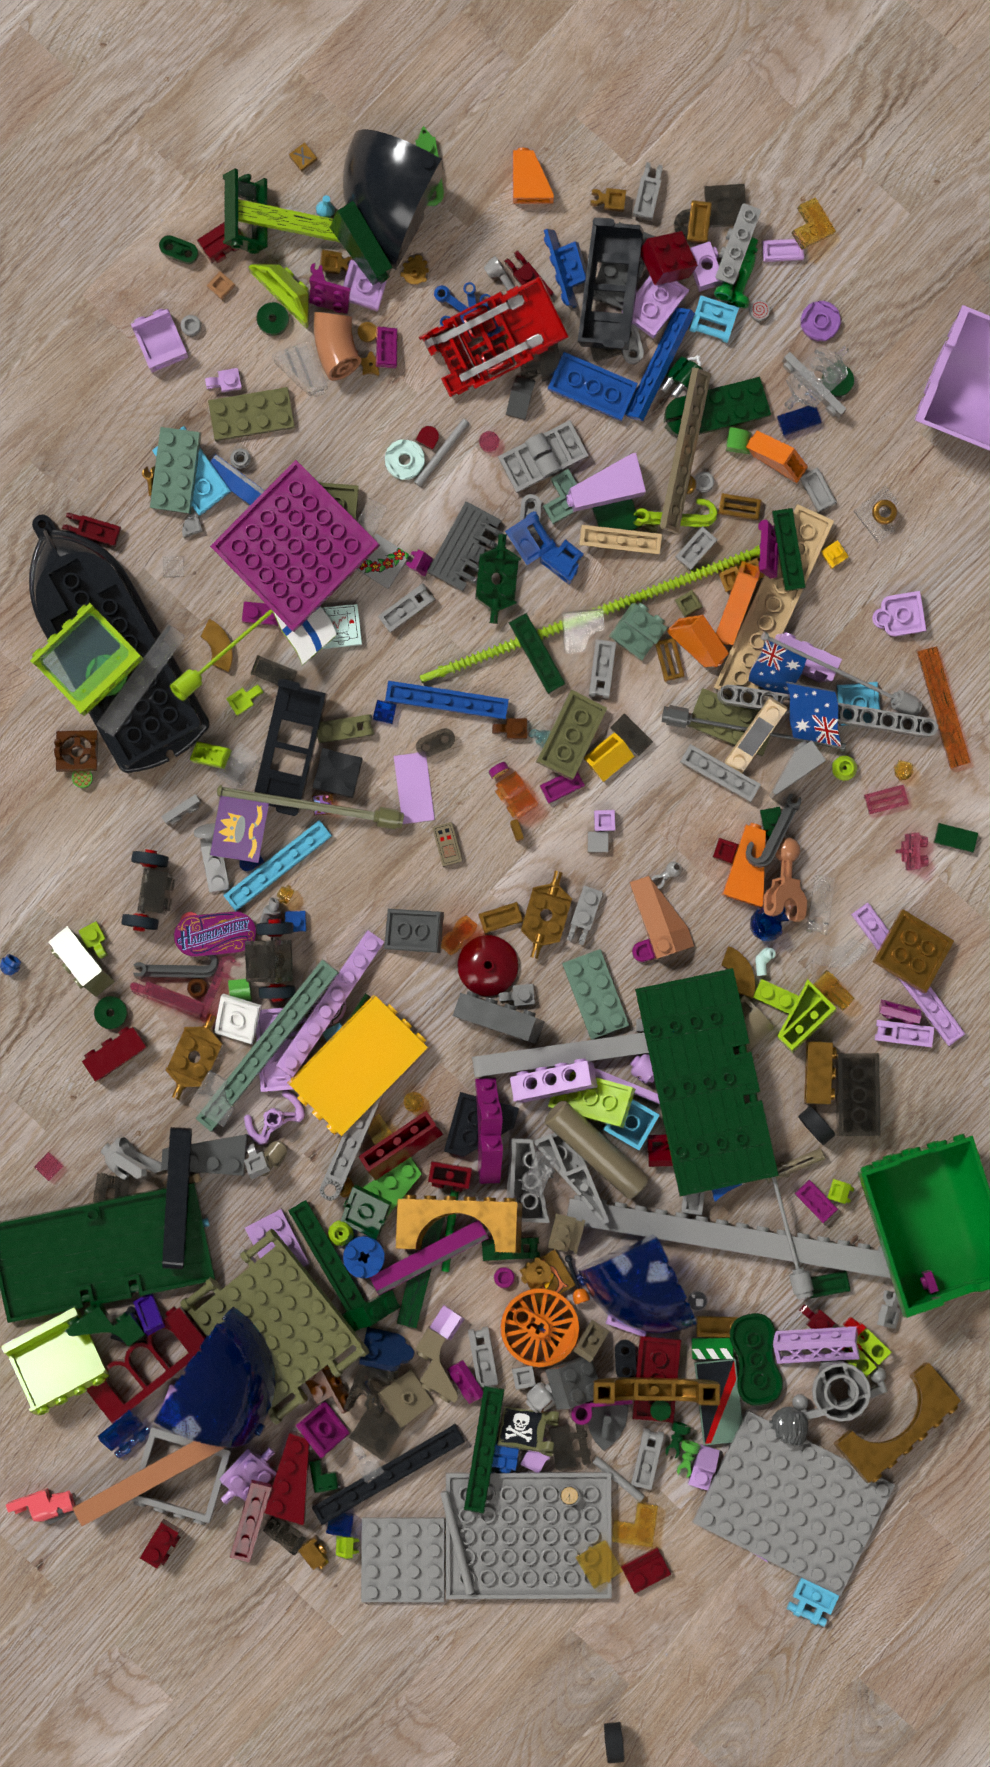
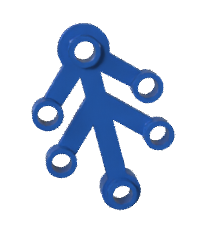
(460, 306)

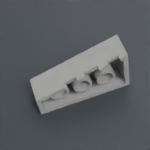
(520, 1157)

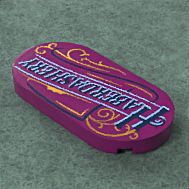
(214, 933)

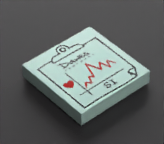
(346, 624)

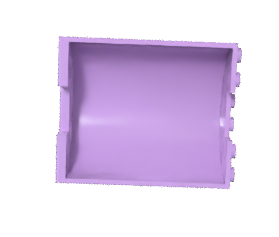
(960, 382)

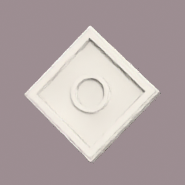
(237, 1018)

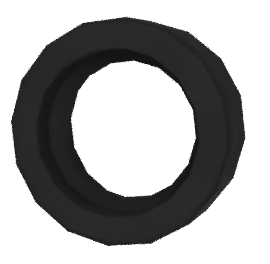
(816, 1125)
(614, 1742)

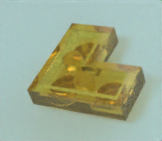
(816, 227)
(638, 1532)

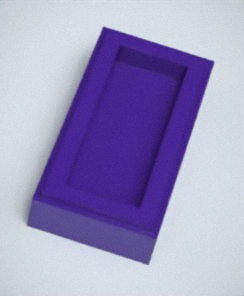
(149, 1314)

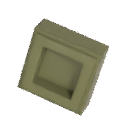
(688, 603)

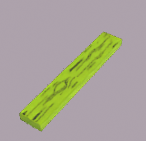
(285, 220)

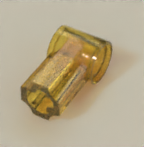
(830, 988)

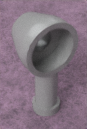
(495, 269)

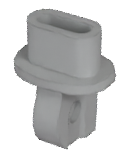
(270, 911)

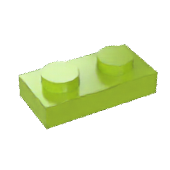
(775, 996)

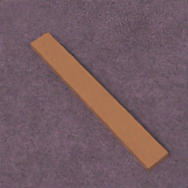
(143, 1481)

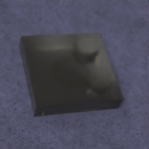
(725, 203)
(377, 1434)

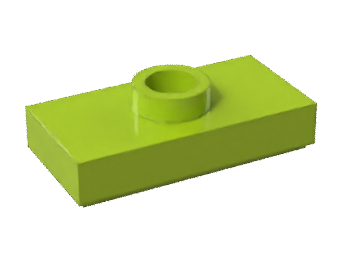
(210, 755)

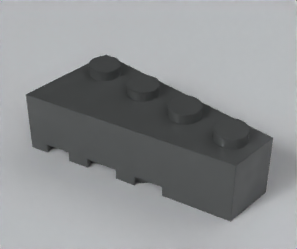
(498, 1018)
(216, 1156)

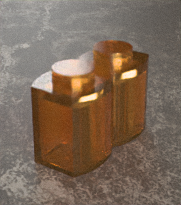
(516, 795)
(462, 931)

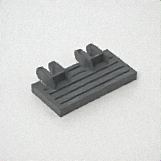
(463, 545)

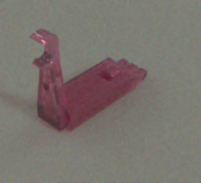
(181, 1002)

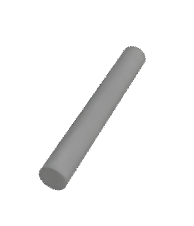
(618, 1479)

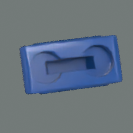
(561, 563)

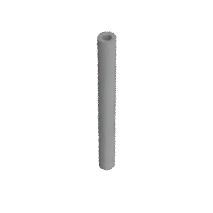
(441, 452)

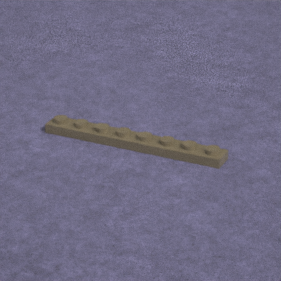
(685, 450)

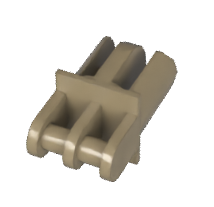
(275, 1154)

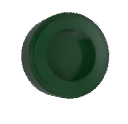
(660, 1410)

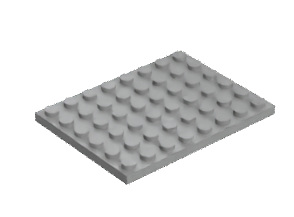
(792, 1504)
(527, 1536)

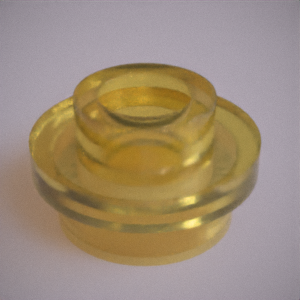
(285, 894)

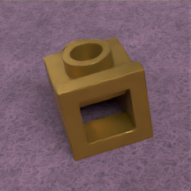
(314, 1553)

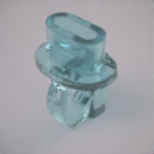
(540, 736)

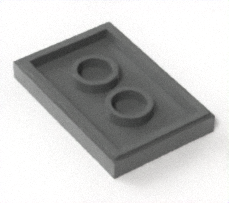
(414, 930)

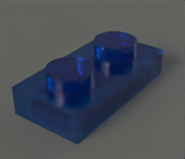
(798, 420)

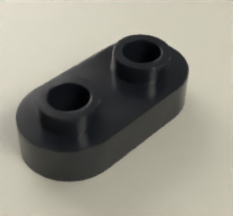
(625, 1360)

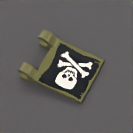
(526, 1430)

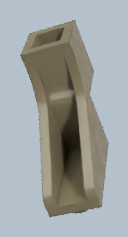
(435, 1375)

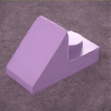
(704, 1467)

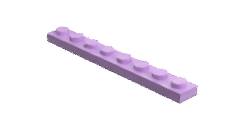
(329, 1003)

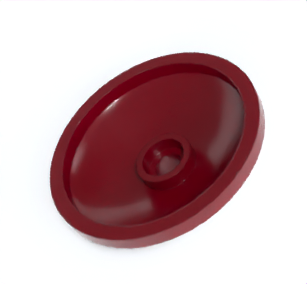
(482, 980)

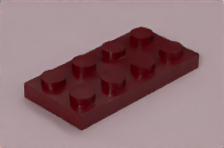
(656, 1359)

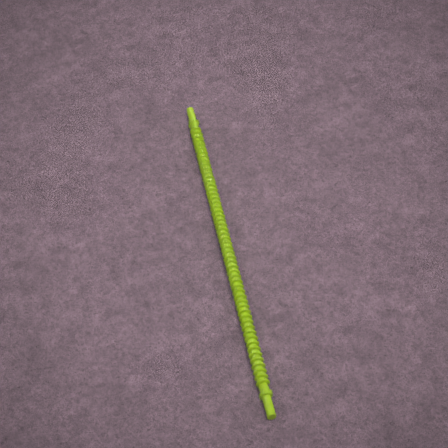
(616, 605)

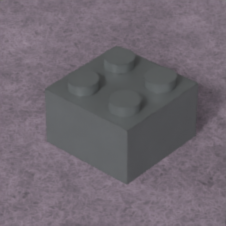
(572, 1382)

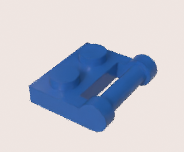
(525, 542)

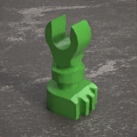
(691, 1448)

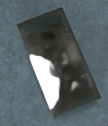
(857, 1094)

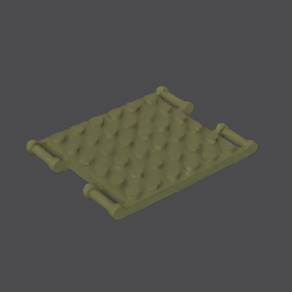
(289, 1312)

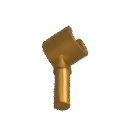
(145, 473)

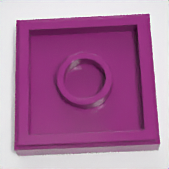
(322, 1429)

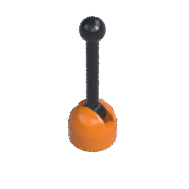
(579, 1295)

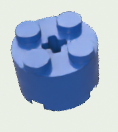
(358, 1267)

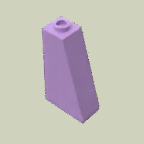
(611, 485)

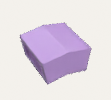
(447, 1322)

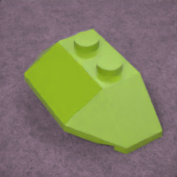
(284, 289)

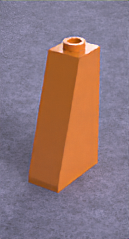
(737, 603)
(744, 880)

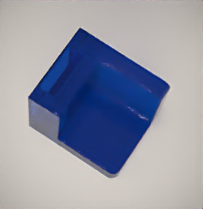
(341, 1525)

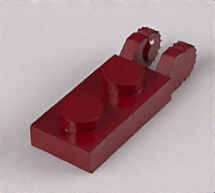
(525, 273)
(94, 529)

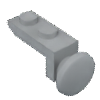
(214, 865)

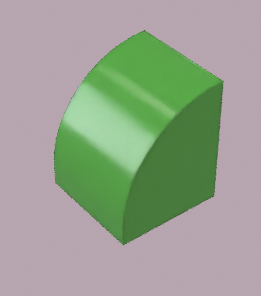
(738, 440)
(240, 989)

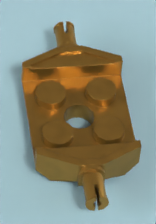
(193, 1039)

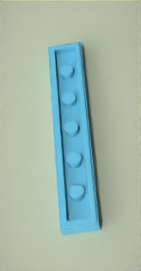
(277, 865)

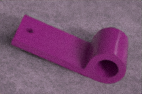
(582, 1413)

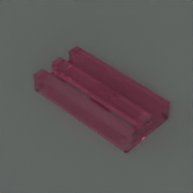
(869, 804)

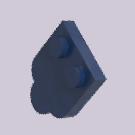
(386, 1350)

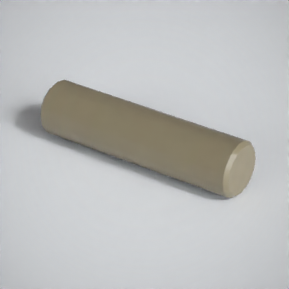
(596, 1150)

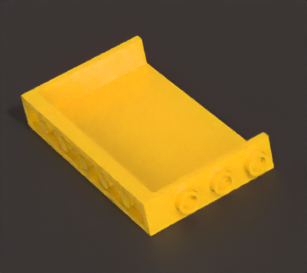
(357, 1065)

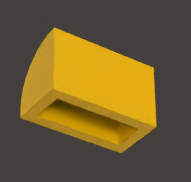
(609, 757)

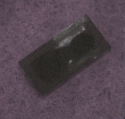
(631, 734)

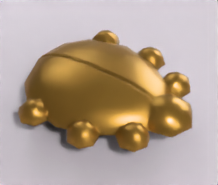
(415, 270)
(536, 1273)

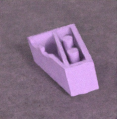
(811, 668)

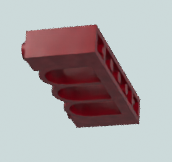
(186, 1332)

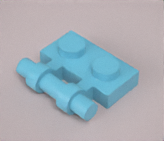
(815, 1596)

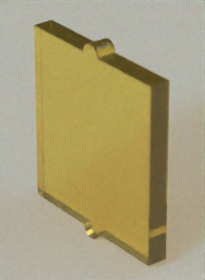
(599, 1564)

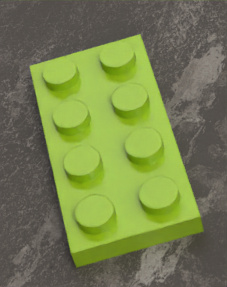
(605, 1103)

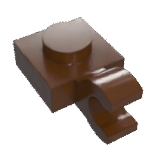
(514, 728)

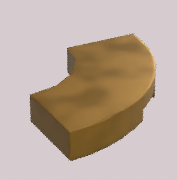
(218, 641)
(742, 970)

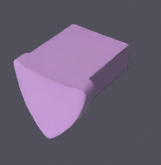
(534, 1460)

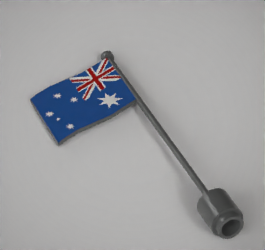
(811, 716)

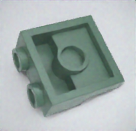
(638, 630)

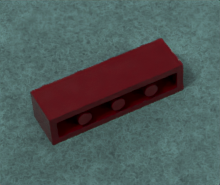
(400, 1145)

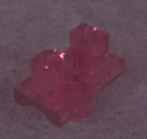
(911, 851)

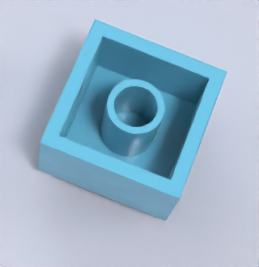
(636, 1127)

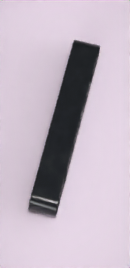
(177, 1198)

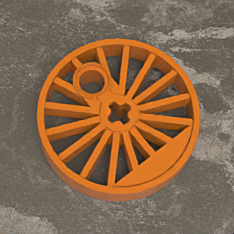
(565, 1343)

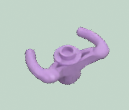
(274, 1119)

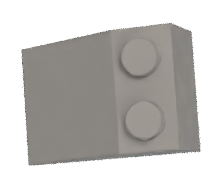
(802, 761)

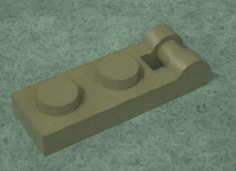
(345, 729)

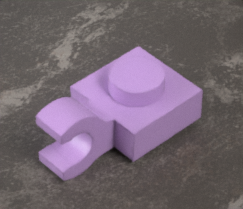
(227, 380)

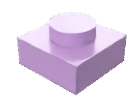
(604, 820)

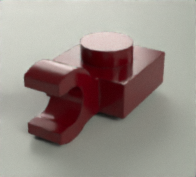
(817, 1320)

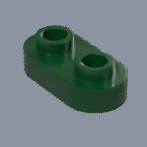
(180, 248)

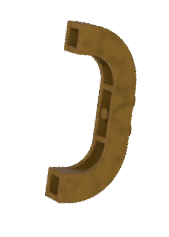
(659, 1389)

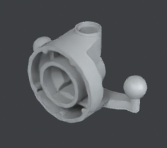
(858, 1390)

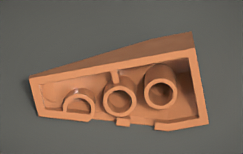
(662, 923)

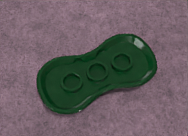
(758, 1376)

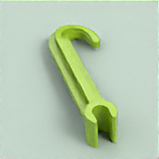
(687, 520)

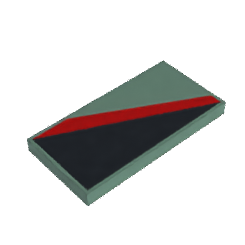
(720, 1421)

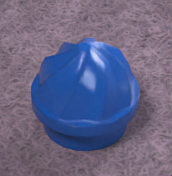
(10, 964)

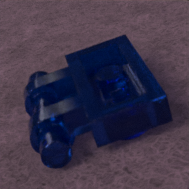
(122, 1429)

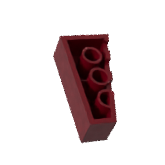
(290, 1484)

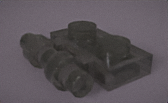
(563, 1446)

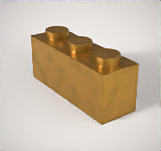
(819, 1073)

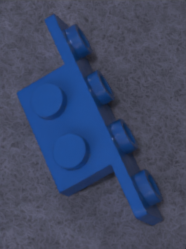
(568, 266)

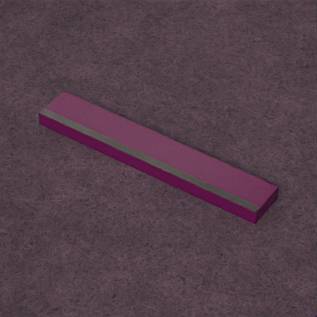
(429, 1257)

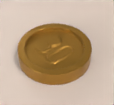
(367, 332)

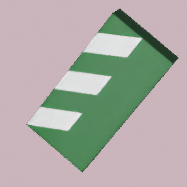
(711, 1348)

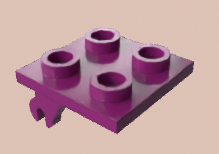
(326, 293)

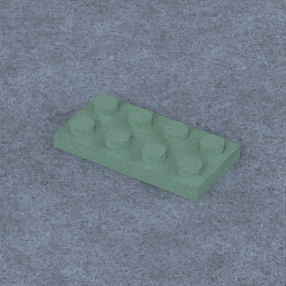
(175, 470)
(595, 994)

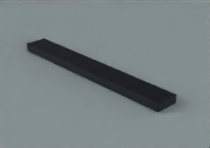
(393, 1472)

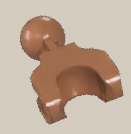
(786, 890)

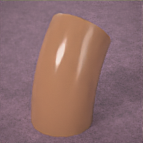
(335, 345)

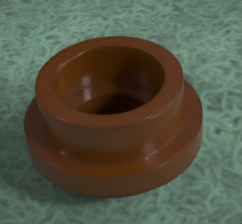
(190, 988)

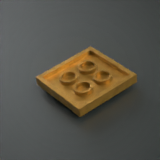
(913, 951)

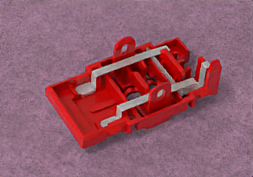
(527, 320)

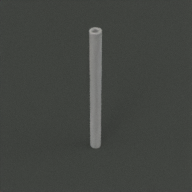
(457, 1542)

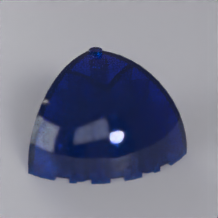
(639, 1288)
(224, 1387)

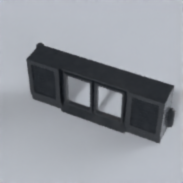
(613, 245)
(297, 706)

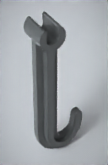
(776, 836)
(177, 971)

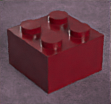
(668, 258)

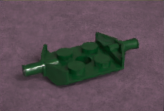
(504, 563)

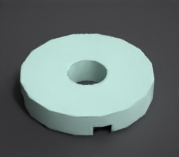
(400, 448)

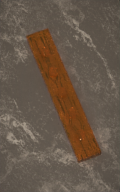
(943, 707)

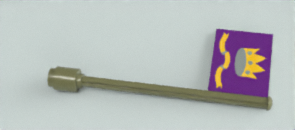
(244, 813)

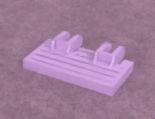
(271, 1076)

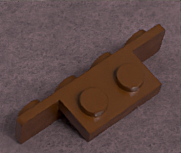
(326, 1385)

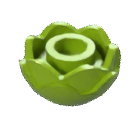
(839, 772)
(340, 1240)

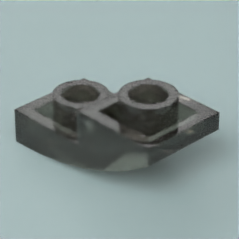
(272, 671)
(284, 1534)

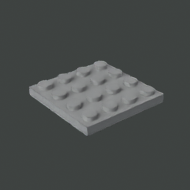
(402, 1559)

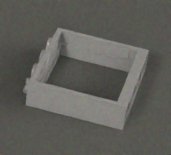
(181, 1512)

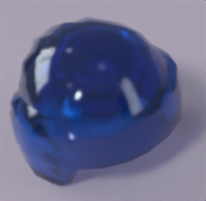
(767, 927)

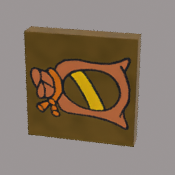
(560, 1277)

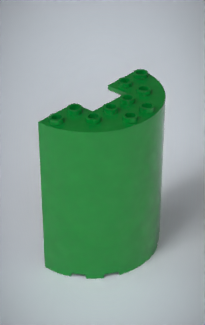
(933, 1217)

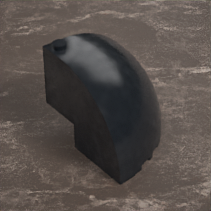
(390, 187)

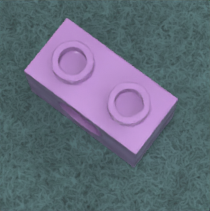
(705, 278)

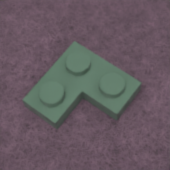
(558, 508)

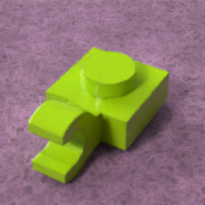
(242, 700)
(92, 937)

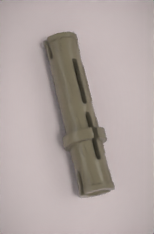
(816, 1155)

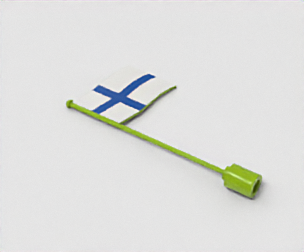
(306, 641)

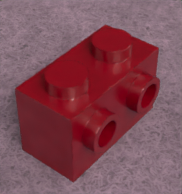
(450, 1175)
(161, 1541)

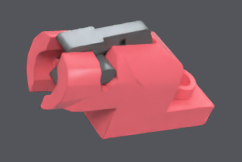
(43, 1506)

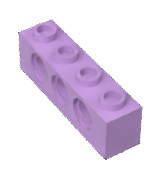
(584, 1080)

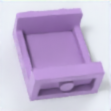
(159, 340)

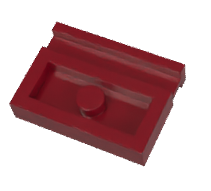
(645, 1570)

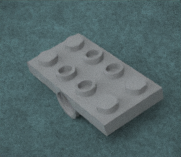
(543, 456)

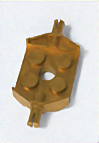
(558, 902)

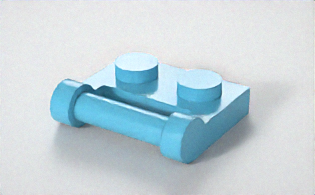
(717, 313)

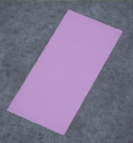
(414, 788)

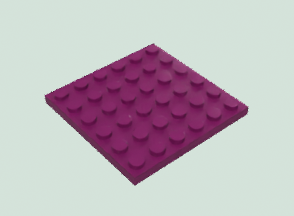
(294, 545)

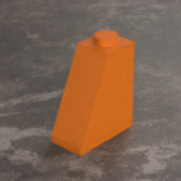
(529, 179)
(777, 456)
(699, 640)

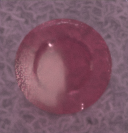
(489, 441)

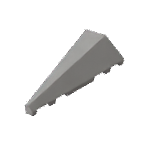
(574, 1171)

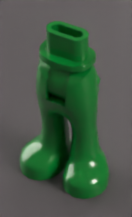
(737, 296)

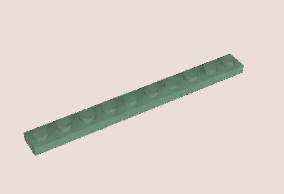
(275, 1035)

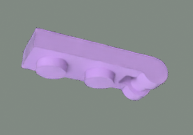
(905, 1033)

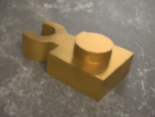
(613, 199)
(333, 262)

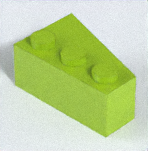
(806, 1017)

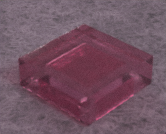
(48, 1166)

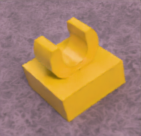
(834, 554)

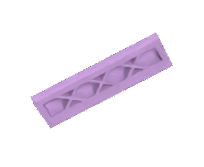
(815, 1341)

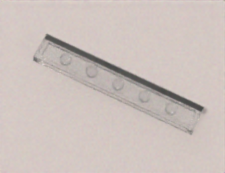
(140, 680)

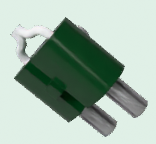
(680, 374)

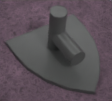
(607, 1424)

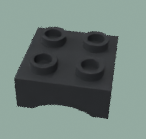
(337, 773)

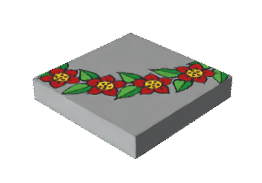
(384, 562)

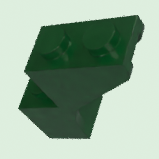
(372, 1310)
(99, 1321)

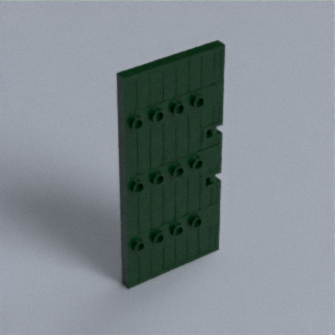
(702, 1084)
(97, 1249)

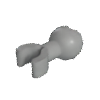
(670, 872)

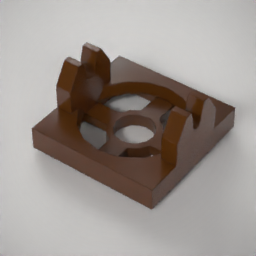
(62, 737)

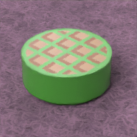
(82, 778)

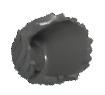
(790, 1425)

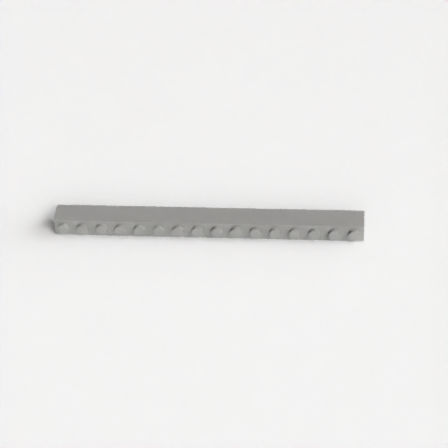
(733, 1238)

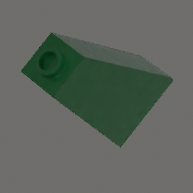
(360, 243)

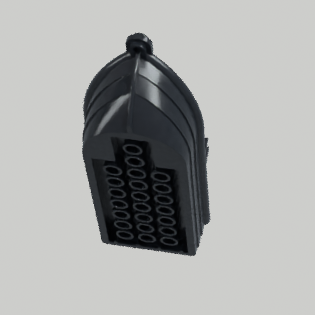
(76, 572)

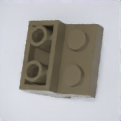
(756, 1023)

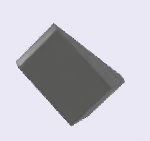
(520, 397)

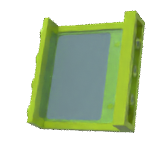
(86, 659)

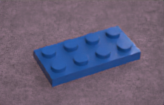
(592, 386)

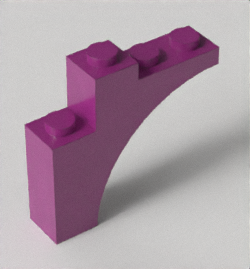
(489, 1131)

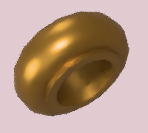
(884, 503)

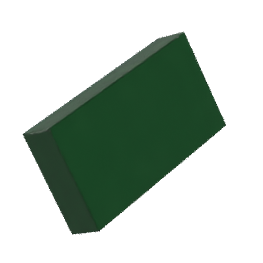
(955, 837)
(830, 1284)

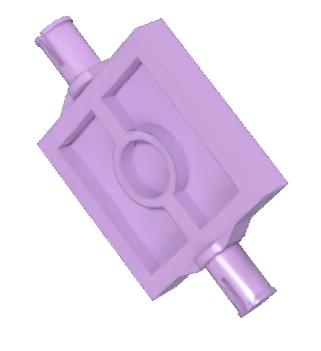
(247, 1467)

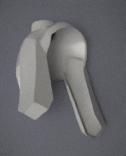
(123, 1158)

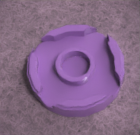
(820, 321)

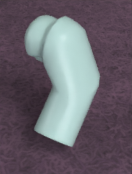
(762, 959)

